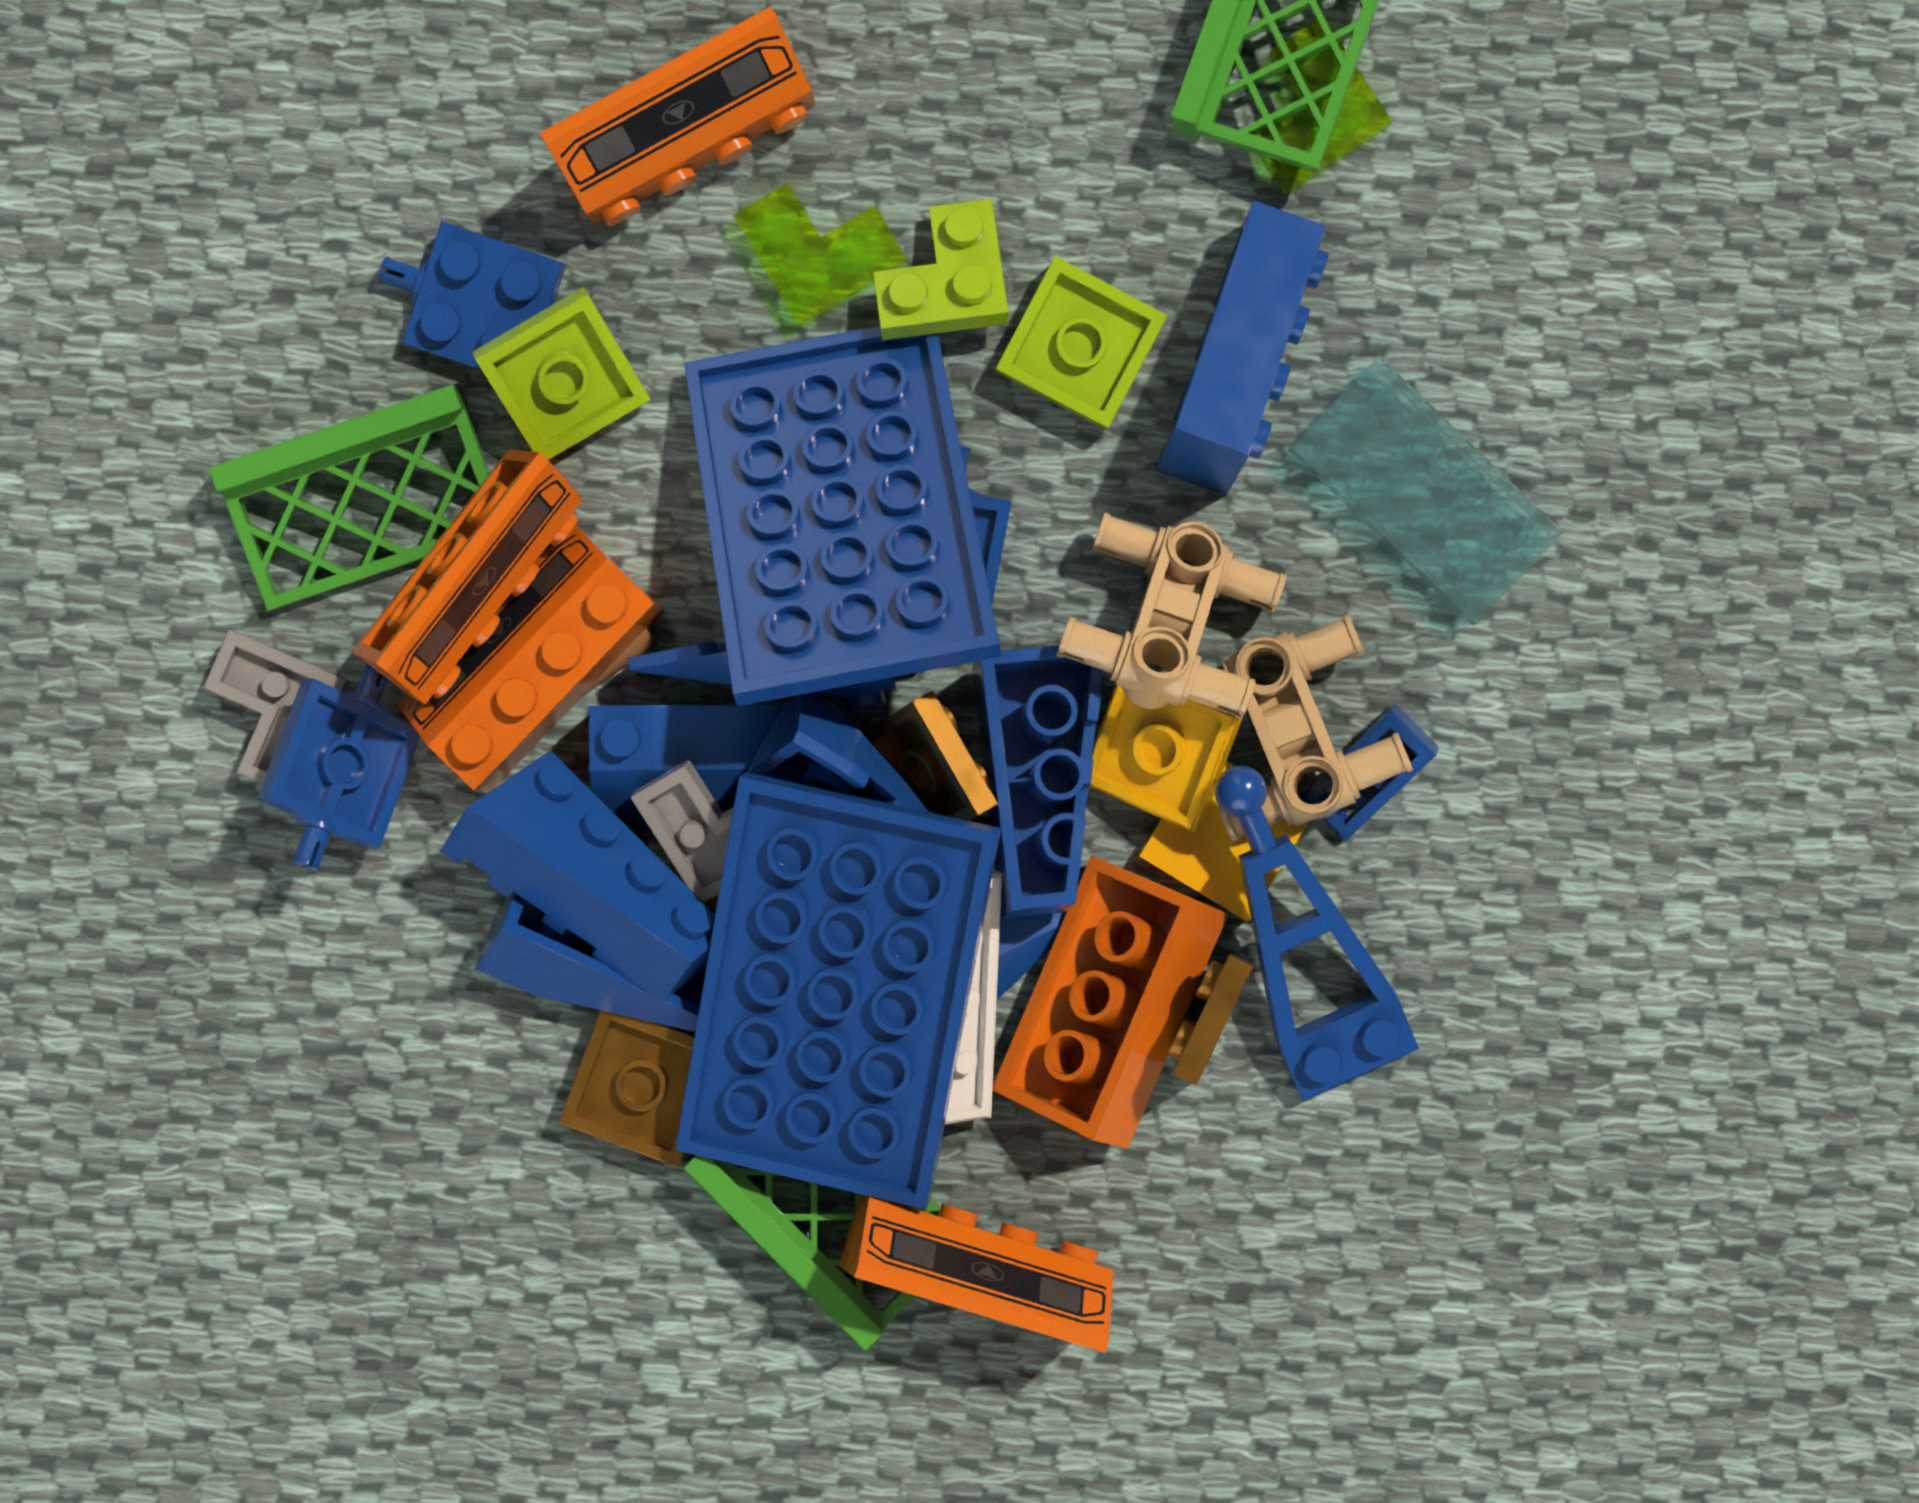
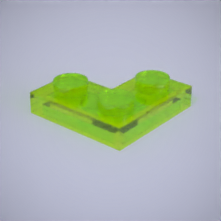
(1357, 123)
(811, 269)

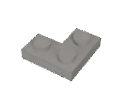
(266, 683)
(687, 826)

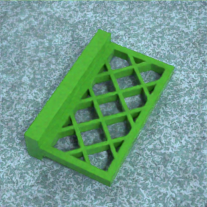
(1219, 52)
(327, 450)
(793, 1250)

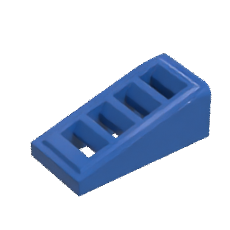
(1412, 736)

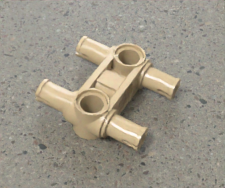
(1172, 616)
(1295, 731)

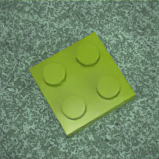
(1081, 343)
(561, 375)

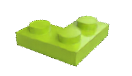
(957, 291)

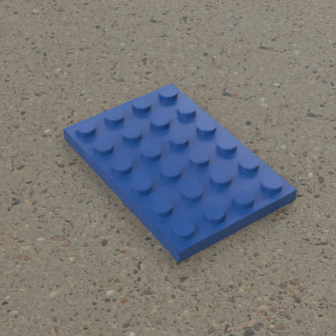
(838, 513)
(836, 989)

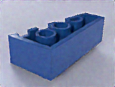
(1244, 348)
(1038, 753)
(588, 874)

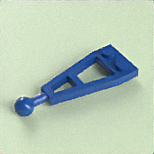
(1347, 1039)

